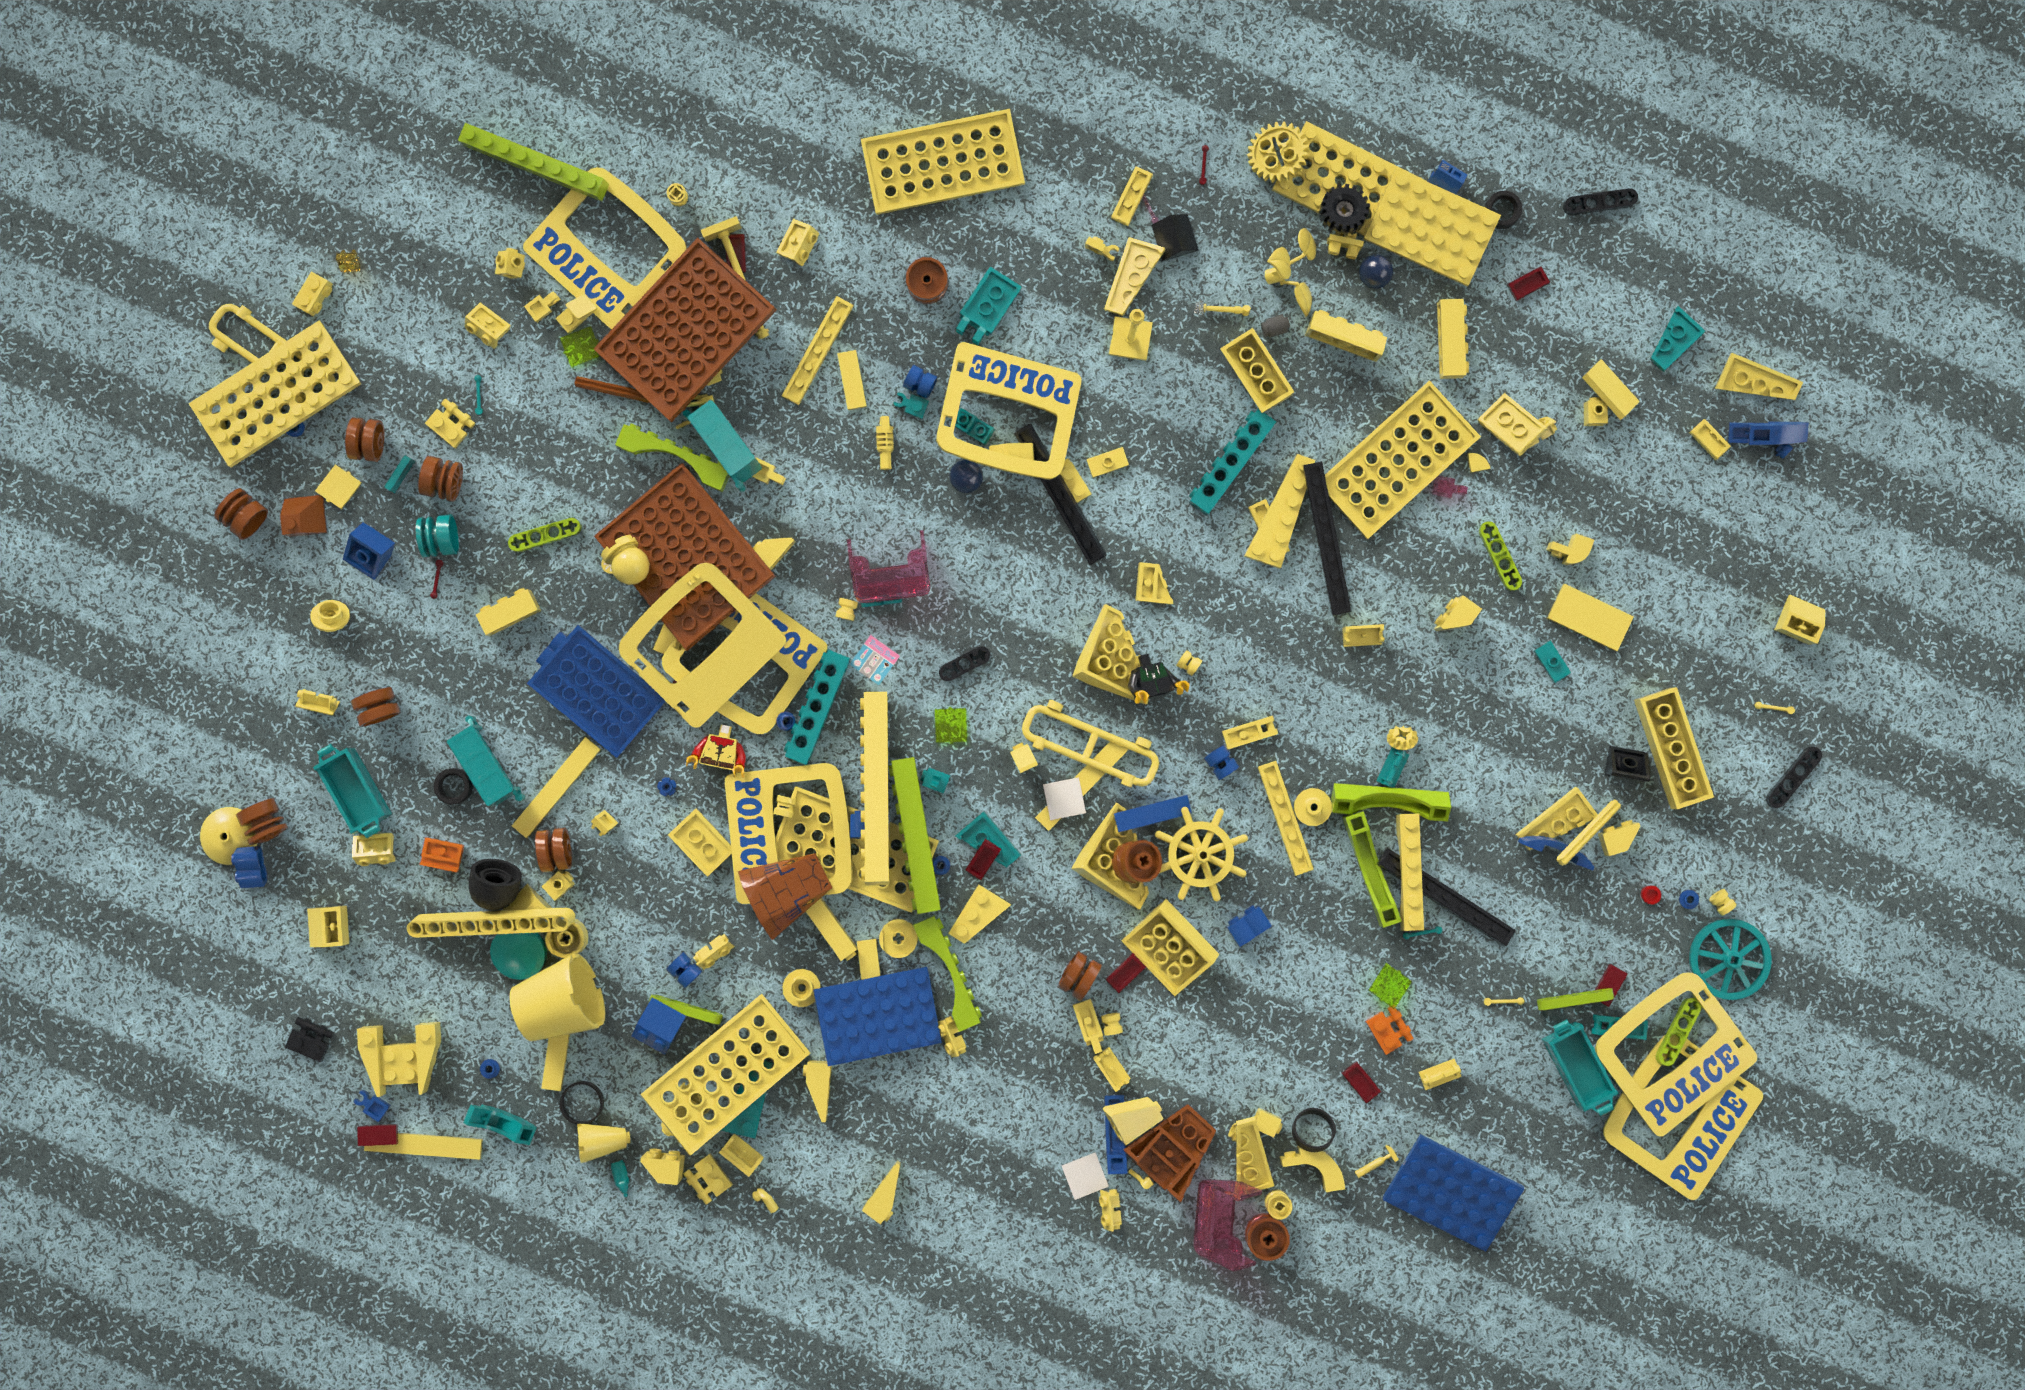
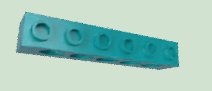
(1264, 425)
(819, 718)

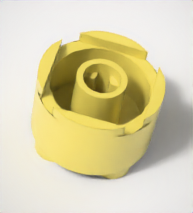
(576, 943)

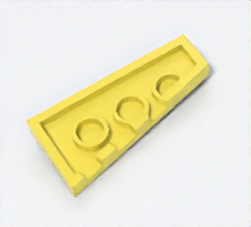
(1753, 378)

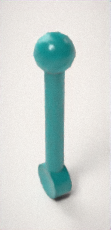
(478, 410)
(1438, 930)

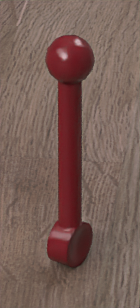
(1205, 149)
(439, 563)

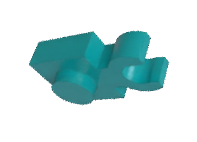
(914, 406)

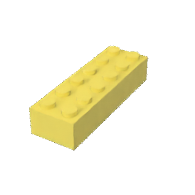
(1673, 748)

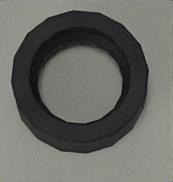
(1514, 199)
(439, 791)

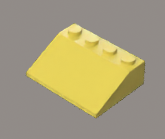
(1170, 947)

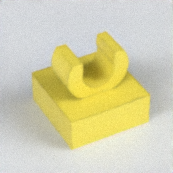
(604, 822)

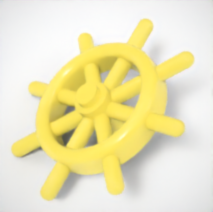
(1201, 853)

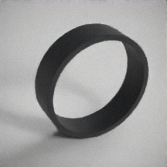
(562, 1108)
(1323, 1114)

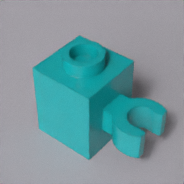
(935, 780)

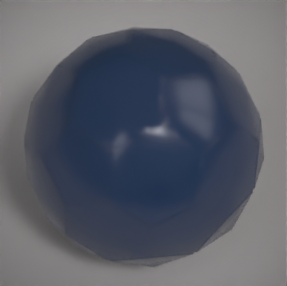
(1376, 271)
(966, 476)

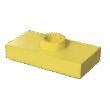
(1710, 439)
(1107, 462)

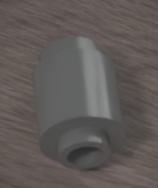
(1275, 326)

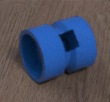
(919, 381)
(1216, 757)
(685, 977)

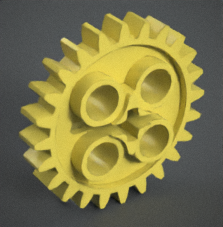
(1294, 146)

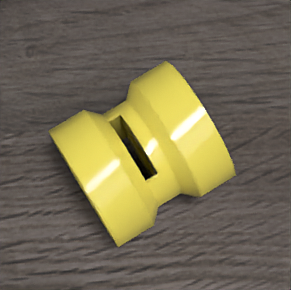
(680, 197)
(846, 610)
(1193, 664)
(787, 802)
(1722, 902)
(1111, 1023)

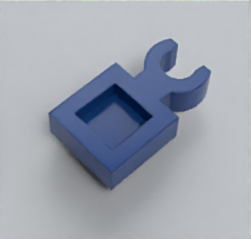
(374, 1107)

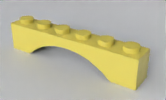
(1411, 873)

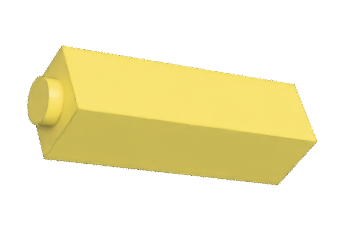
(832, 930)

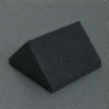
(1175, 236)
(1628, 764)

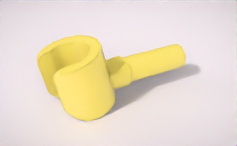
(1146, 1182)

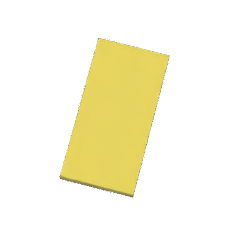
(1590, 617)

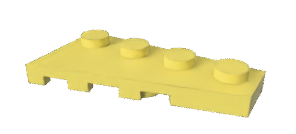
(1134, 268)
(1564, 815)
(1250, 1156)

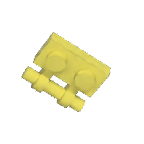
(447, 428)
(712, 1175)

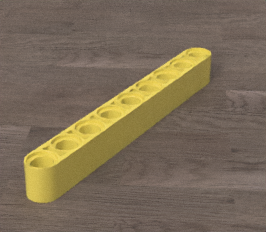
(484, 927)

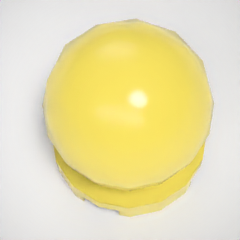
(627, 561)

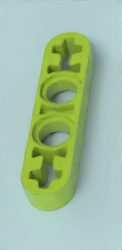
(544, 532)
(1497, 557)
(1575, 999)
(690, 1010)
(1674, 1029)

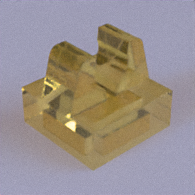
(348, 261)

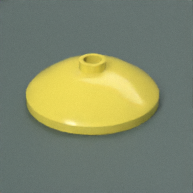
(215, 826)

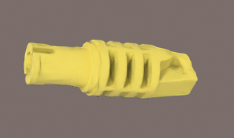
(885, 442)

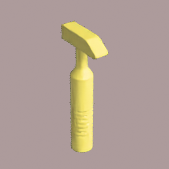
(1376, 1163)

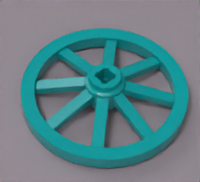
(1726, 956)

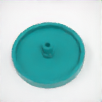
(518, 954)

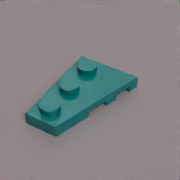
(1676, 339)
(984, 828)

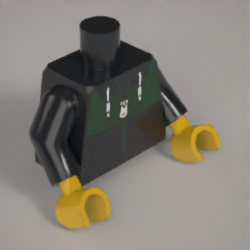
(1153, 680)

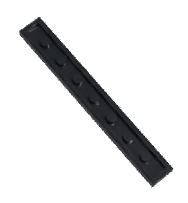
(1064, 501)
(1326, 538)
(1452, 901)

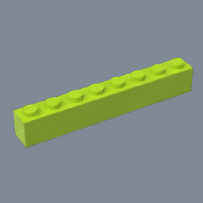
(533, 162)
(915, 834)

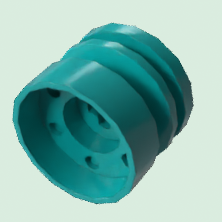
(436, 536)

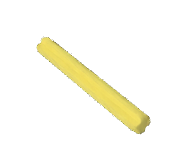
(1594, 826)

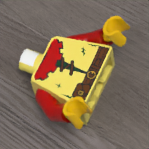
(720, 752)

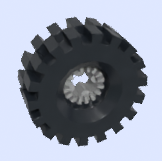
(1355, 205)

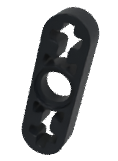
(949, 665)

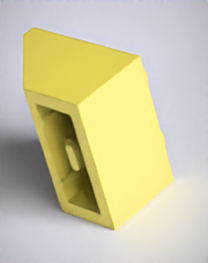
(1460, 613)
(1801, 620)
(328, 926)
(664, 1167)

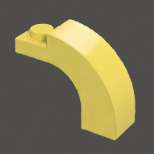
(1330, 1172)

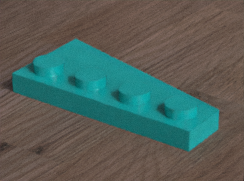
(748, 1120)

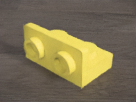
(798, 242)
(312, 294)
(486, 325)
(373, 849)

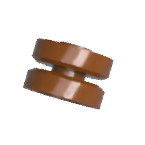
(929, 291)
(364, 439)
(375, 706)
(553, 850)
(1137, 861)
(1078, 975)
(1269, 1248)

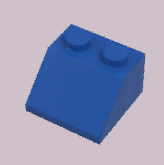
(368, 550)
(658, 1026)

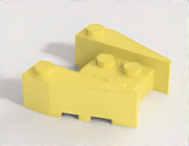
(399, 1062)

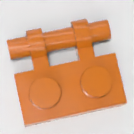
(1385, 1034)

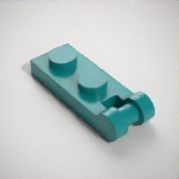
(1639, 1032)

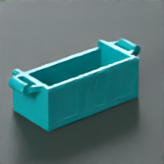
(724, 443)
(482, 765)
(352, 790)
(1580, 1067)

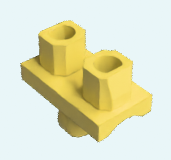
(1353, 246)

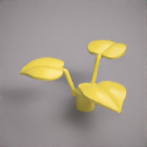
(1281, 262)

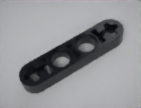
(1600, 201)
(1792, 775)

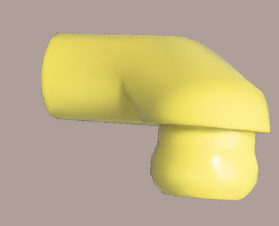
(767, 1199)

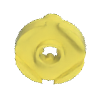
(890, 930)

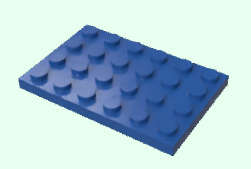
(596, 691)
(877, 1016)
(1453, 1193)

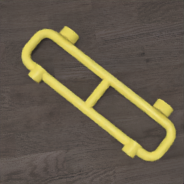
(222, 342)
(1054, 710)

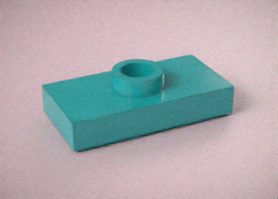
(1552, 661)

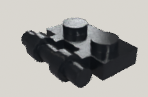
(308, 1045)

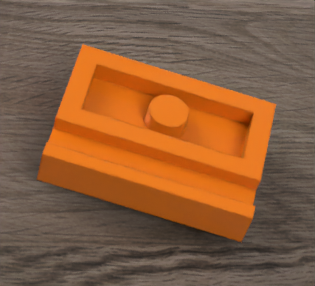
(441, 854)

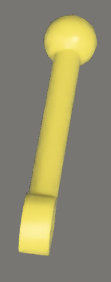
(1790, 710)
(1487, 1001)

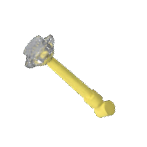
(1201, 308)

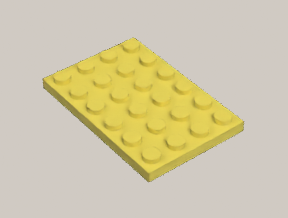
(1432, 227)

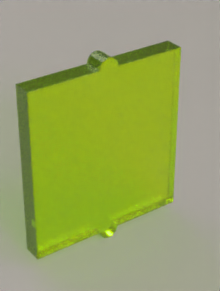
(580, 346)
(950, 725)
(1390, 986)

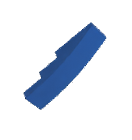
(1151, 813)

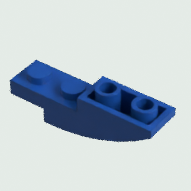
(1768, 433)

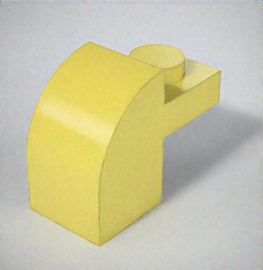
(1575, 552)

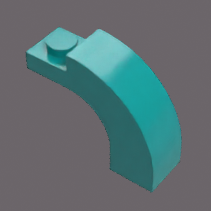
(502, 1122)

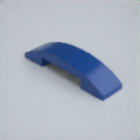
(1539, 842)
(1114, 1146)

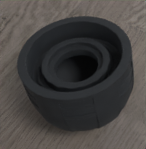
(494, 883)

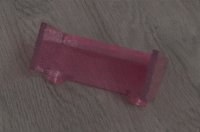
(891, 581)
(1215, 1222)

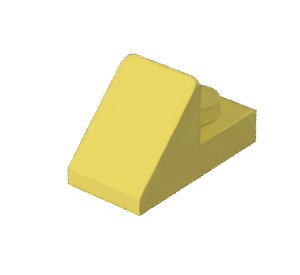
(576, 313)

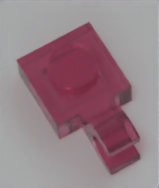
(1445, 487)

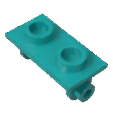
(1392, 767)

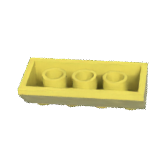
(1346, 335)
(1257, 370)

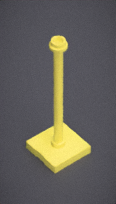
(721, 231)
(1131, 336)

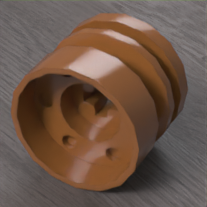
(440, 478)
(241, 513)
(261, 821)

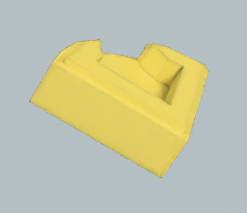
(1477, 462)

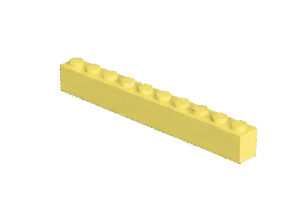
(875, 788)

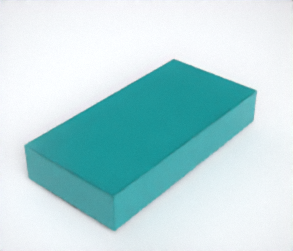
(399, 474)

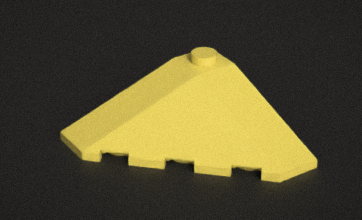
(1108, 655)
(1096, 861)

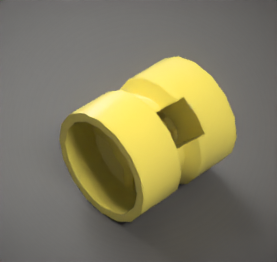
(1278, 1204)

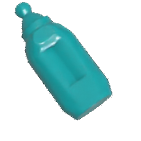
(620, 1176)

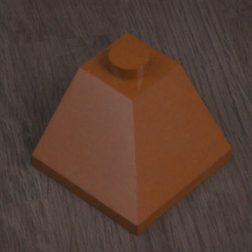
(303, 516)

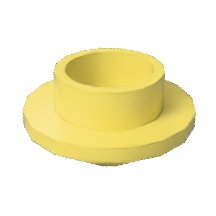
(330, 615)
(1305, 800)
(791, 987)

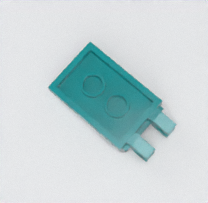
(988, 304)

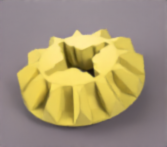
(1399, 742)

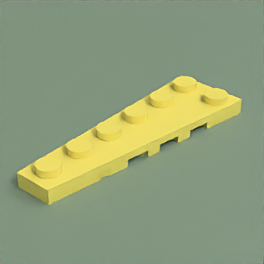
(1276, 528)

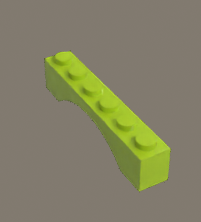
(638, 442)
(1426, 803)
(1373, 877)
(931, 935)

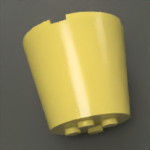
(558, 1001)

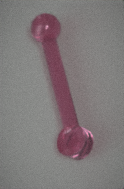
(1154, 219)

